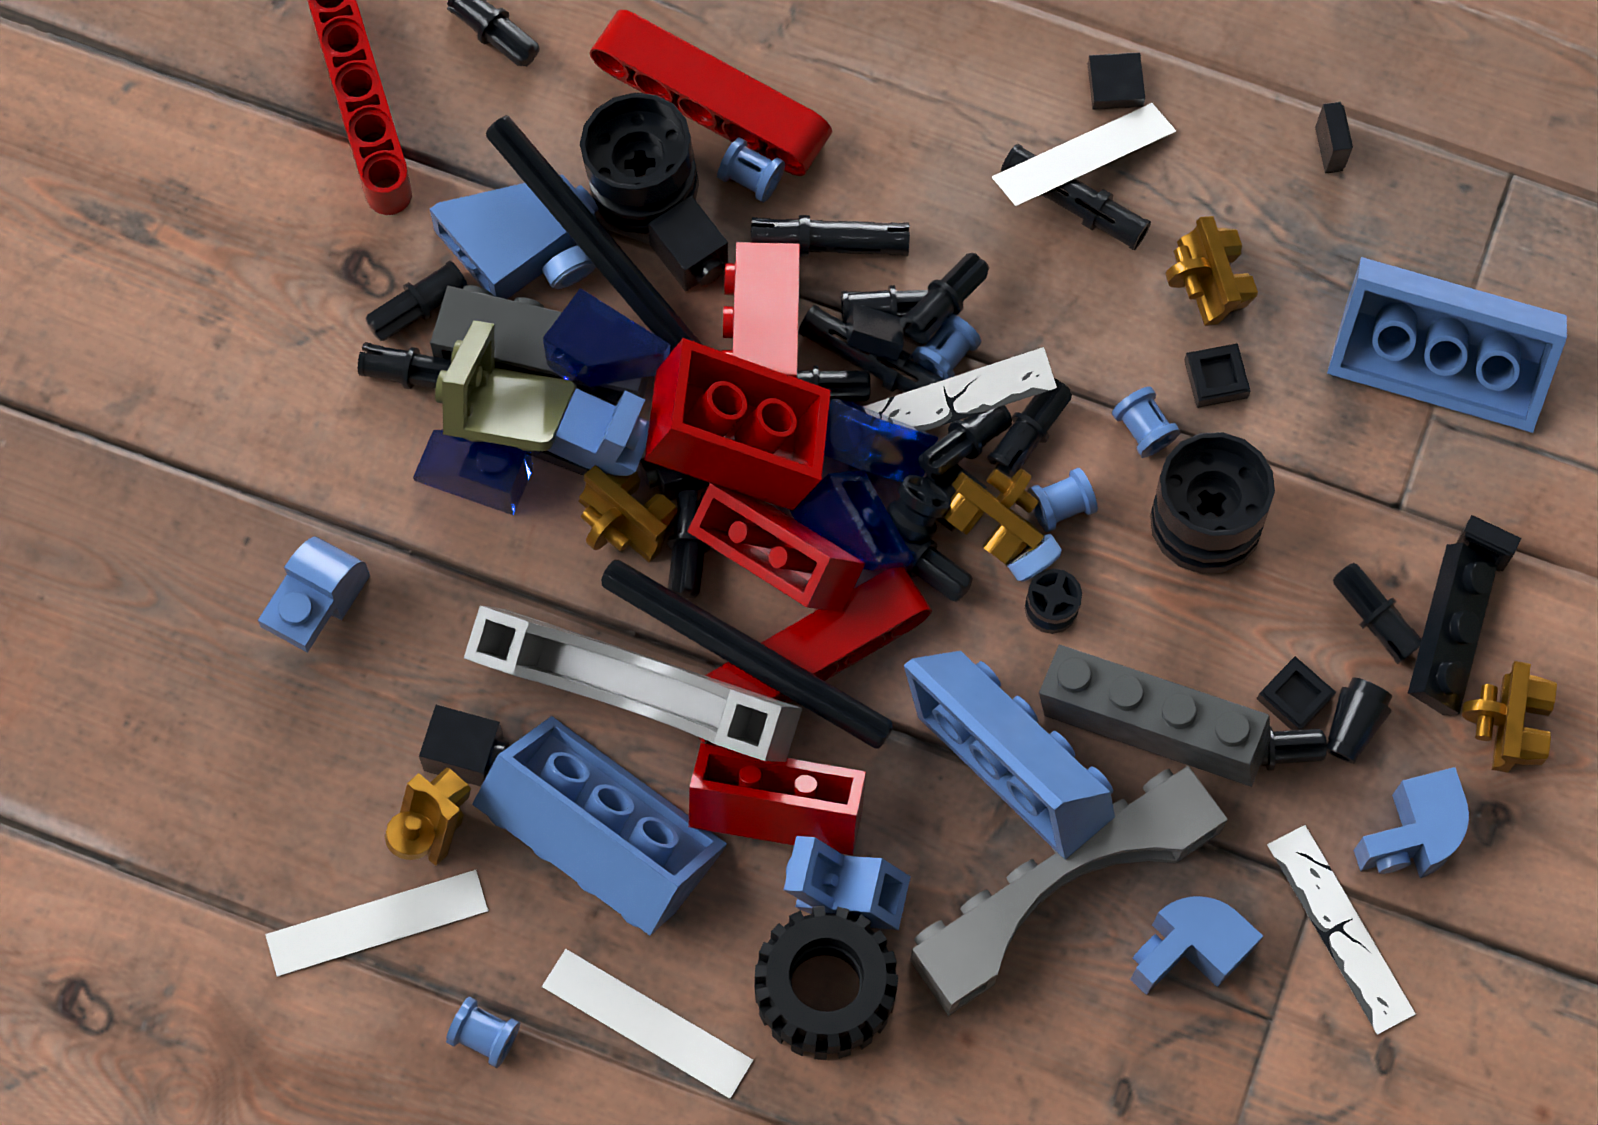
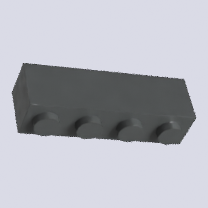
(517, 336)
(1155, 715)

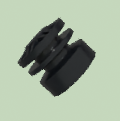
(632, 139)
(1217, 477)

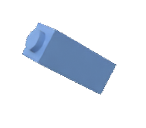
(504, 235)

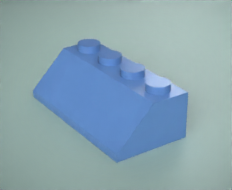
(1448, 344)
(1010, 749)
(597, 824)

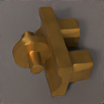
(1206, 272)
(621, 518)
(1012, 531)
(1518, 695)
(428, 817)

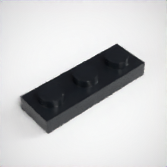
(1452, 629)

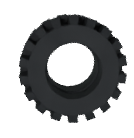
(831, 936)

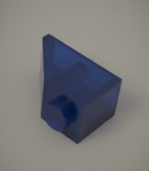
(601, 344)
(874, 441)
(475, 470)
(854, 518)

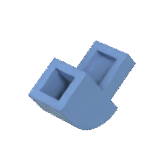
(602, 433)
(317, 585)
(1432, 827)
(861, 884)
(1201, 930)

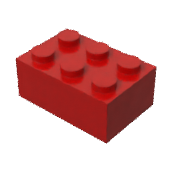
(738, 424)

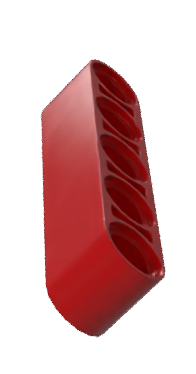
(710, 91)
(366, 113)
(836, 640)

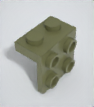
(496, 402)

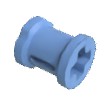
(751, 169)
(947, 347)
(1146, 421)
(1063, 499)
(482, 1032)

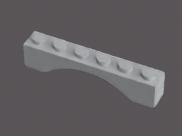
(633, 682)
(1158, 827)

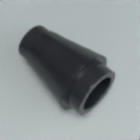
(1357, 718)

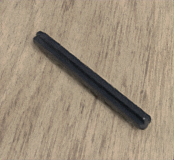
(587, 232)
(747, 654)

